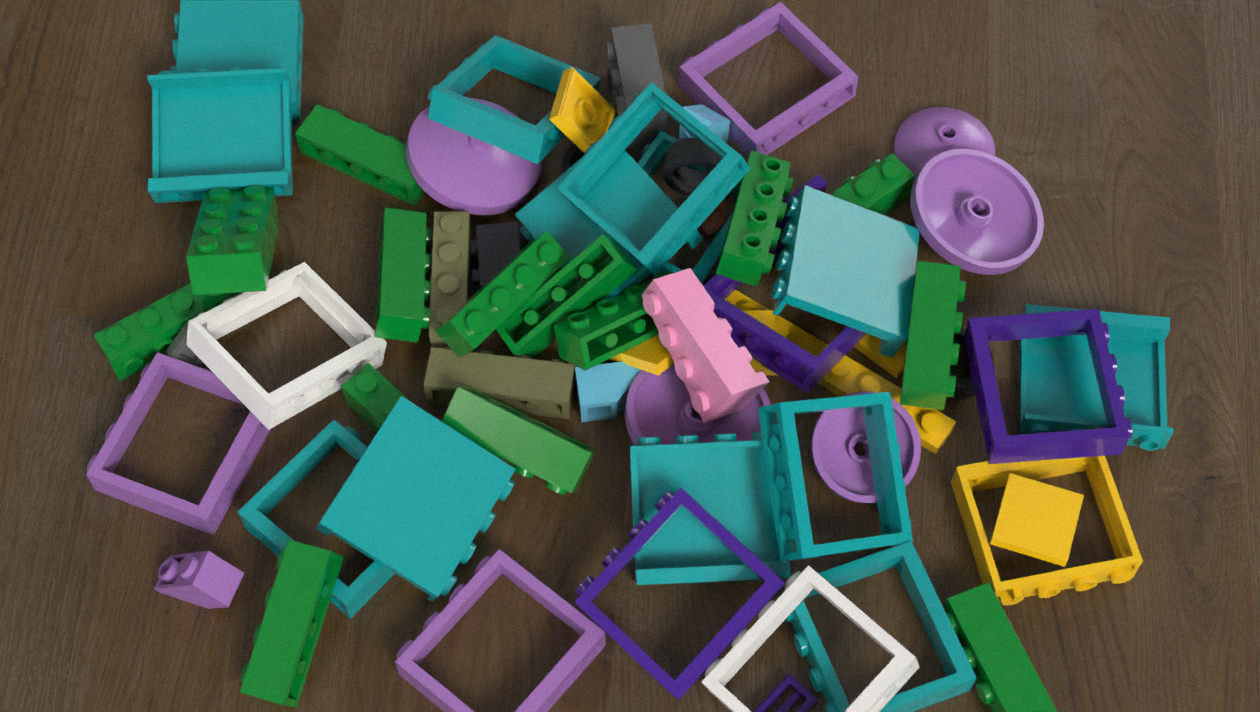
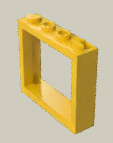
(988, 476)

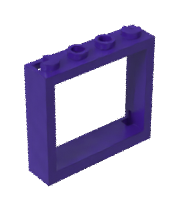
(772, 348)
(1049, 445)
(640, 536)

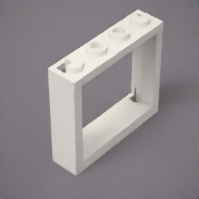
(308, 388)
(775, 612)

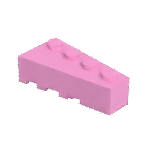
(701, 346)

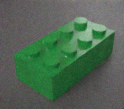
(233, 241)

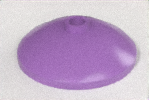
(925, 131)
(841, 467)

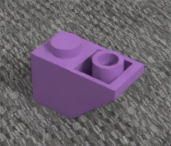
(199, 579)

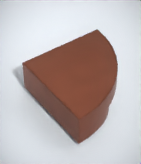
(714, 222)

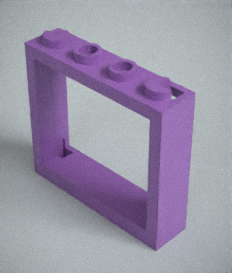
(796, 118)
(229, 476)
(462, 599)

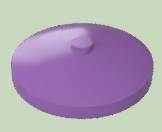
(466, 170)
(977, 211)
(664, 409)

